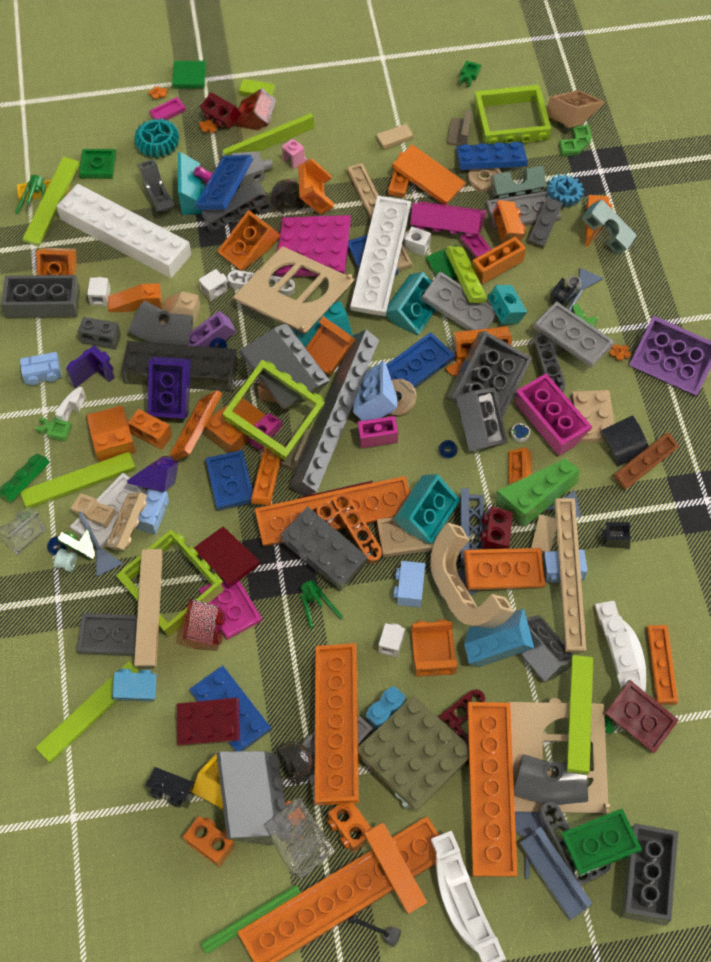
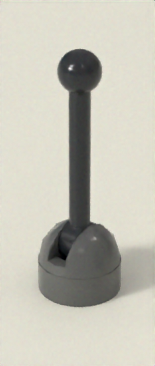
(390, 935)

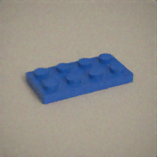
(491, 155)
(224, 182)
(420, 361)
(222, 686)

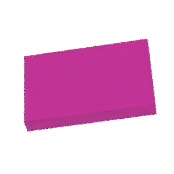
(237, 607)

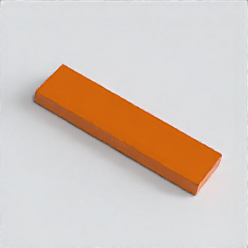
(266, 478)
(661, 664)
(395, 868)

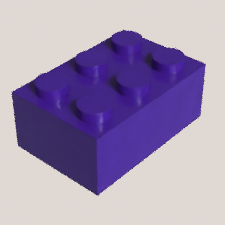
(169, 387)

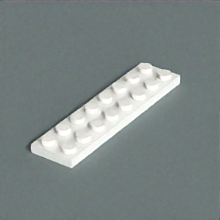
(381, 256)

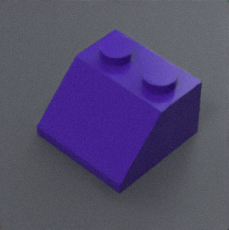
(158, 475)

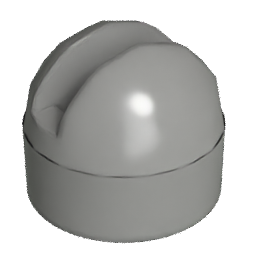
(574, 280)

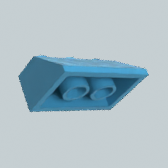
(494, 644)

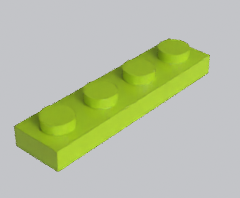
(466, 274)

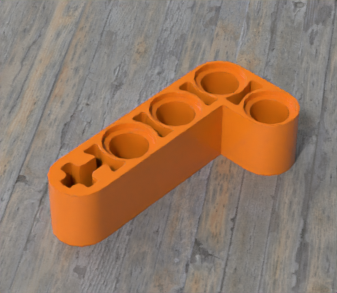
(352, 529)

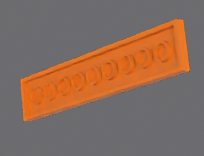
(335, 898)

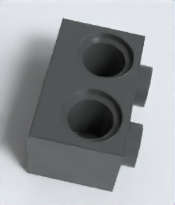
(99, 333)

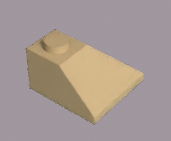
(182, 303)

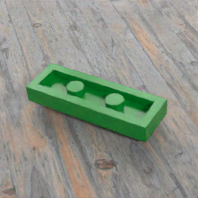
(23, 477)

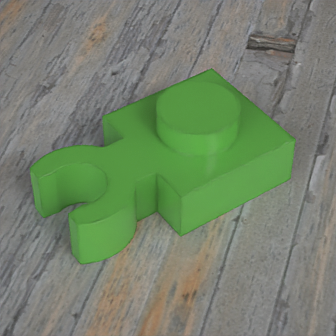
(56, 429)

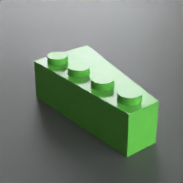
(538, 491)

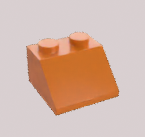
(508, 221)
(56, 261)

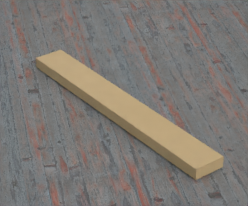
(368, 197)
(570, 576)

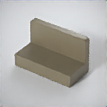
(460, 130)
(294, 458)

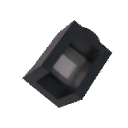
(562, 294)
(617, 534)

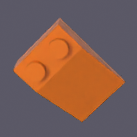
(248, 241)
(110, 433)
(225, 434)

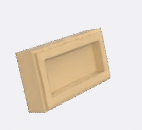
(394, 136)
(544, 533)

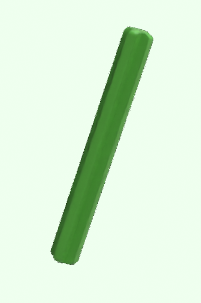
(231, 931)

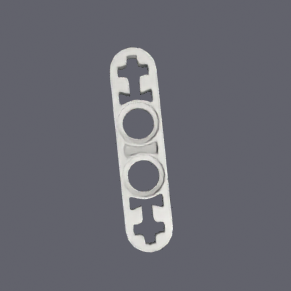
(241, 275)

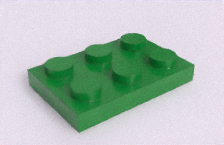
(601, 842)

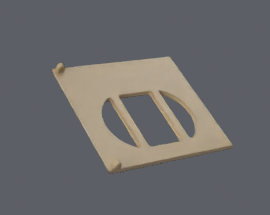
(294, 313)
(527, 729)

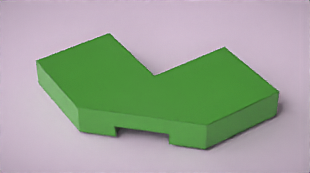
(573, 147)

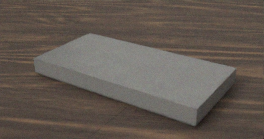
(528, 204)
(450, 299)
(574, 334)

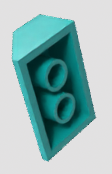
(189, 185)
(407, 308)
(335, 314)
(427, 508)

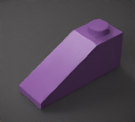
(215, 326)

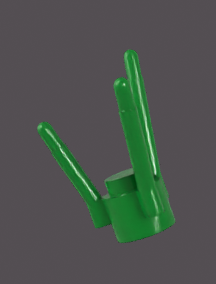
(35, 184)
(312, 593)

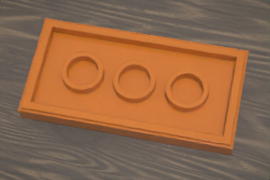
(428, 175)
(195, 425)
(504, 569)

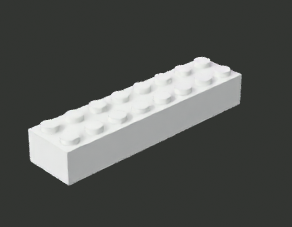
(124, 230)

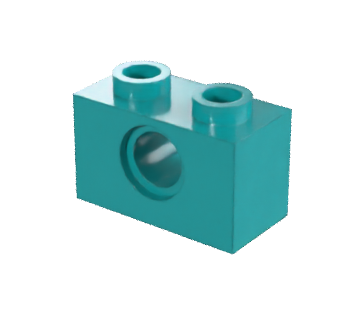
(507, 304)

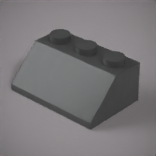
(481, 419)
(549, 653)

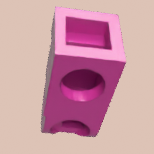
(269, 425)

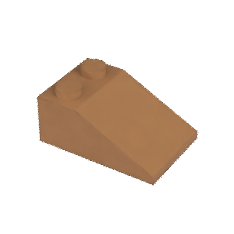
(572, 107)

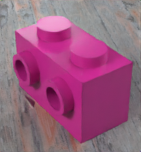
(378, 432)

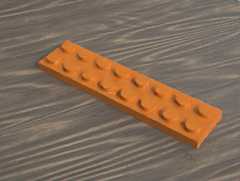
(372, 500)
(336, 725)
(491, 790)

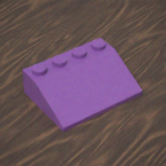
(673, 355)

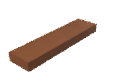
(645, 461)

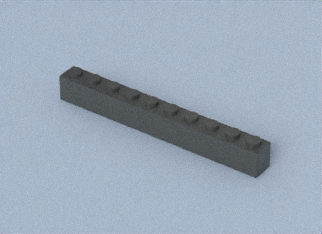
(334, 414)

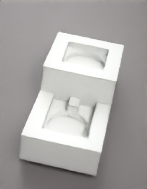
(72, 402)

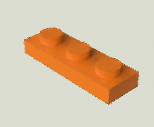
(398, 184)

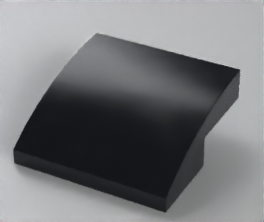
(624, 440)

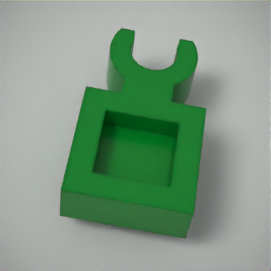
(469, 72)

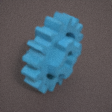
(565, 190)

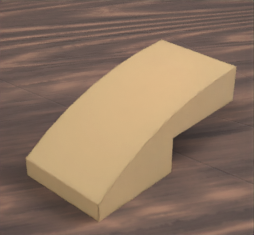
(93, 510)

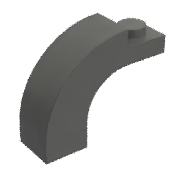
(154, 186)

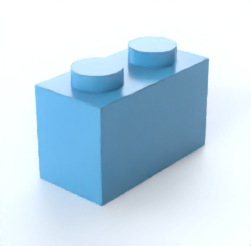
(134, 686)

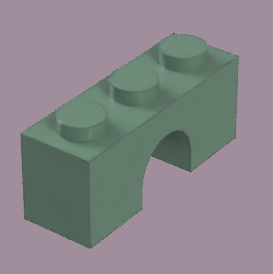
(503, 184)
(620, 234)

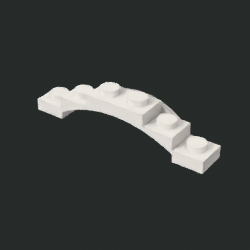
(623, 645)
(462, 901)

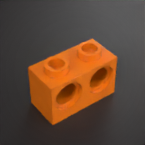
(150, 429)
(355, 823)
(206, 844)

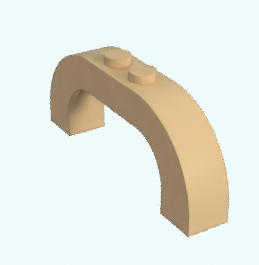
(443, 567)

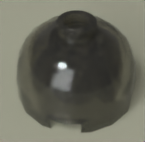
(286, 196)
(296, 760)

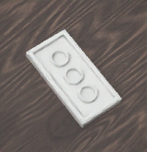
(112, 497)

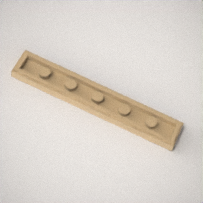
(148, 608)

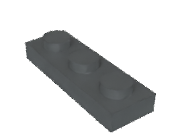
(545, 222)

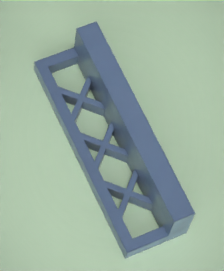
(465, 516)
(555, 874)

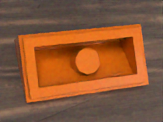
(519, 464)

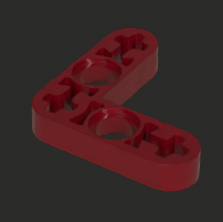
(454, 721)

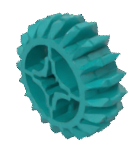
(156, 138)

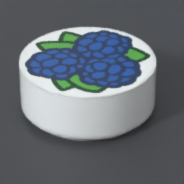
(520, 433)

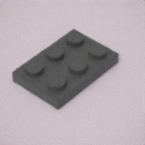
(107, 634)

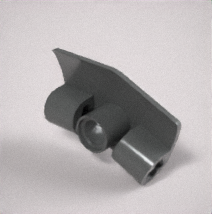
(148, 325)
(537, 786)

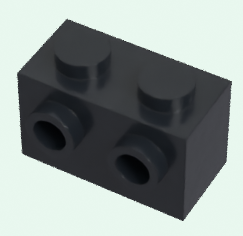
(170, 788)

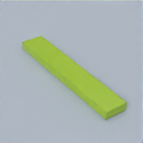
(273, 136)
(53, 196)
(78, 480)
(580, 715)
(80, 720)

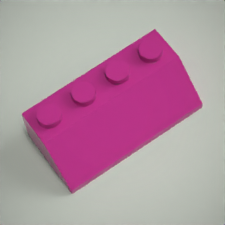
(447, 217)
(552, 414)

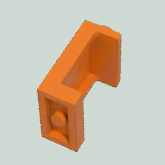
(311, 186)
(329, 345)
(433, 648)

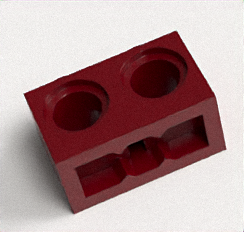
(221, 108)
(500, 531)

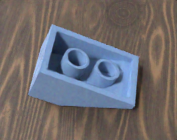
(375, 394)

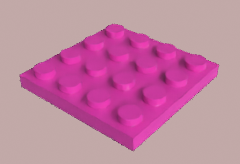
(317, 238)

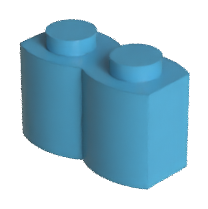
(382, 710)

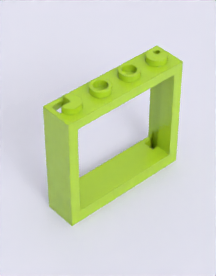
(511, 96)
(257, 435)
(165, 543)

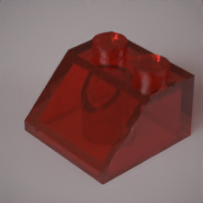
(256, 110)
(203, 625)

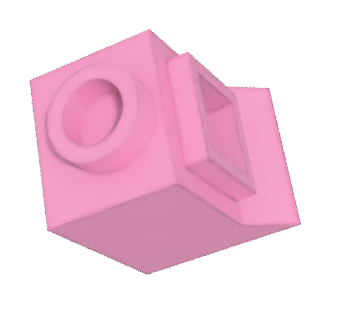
(294, 151)

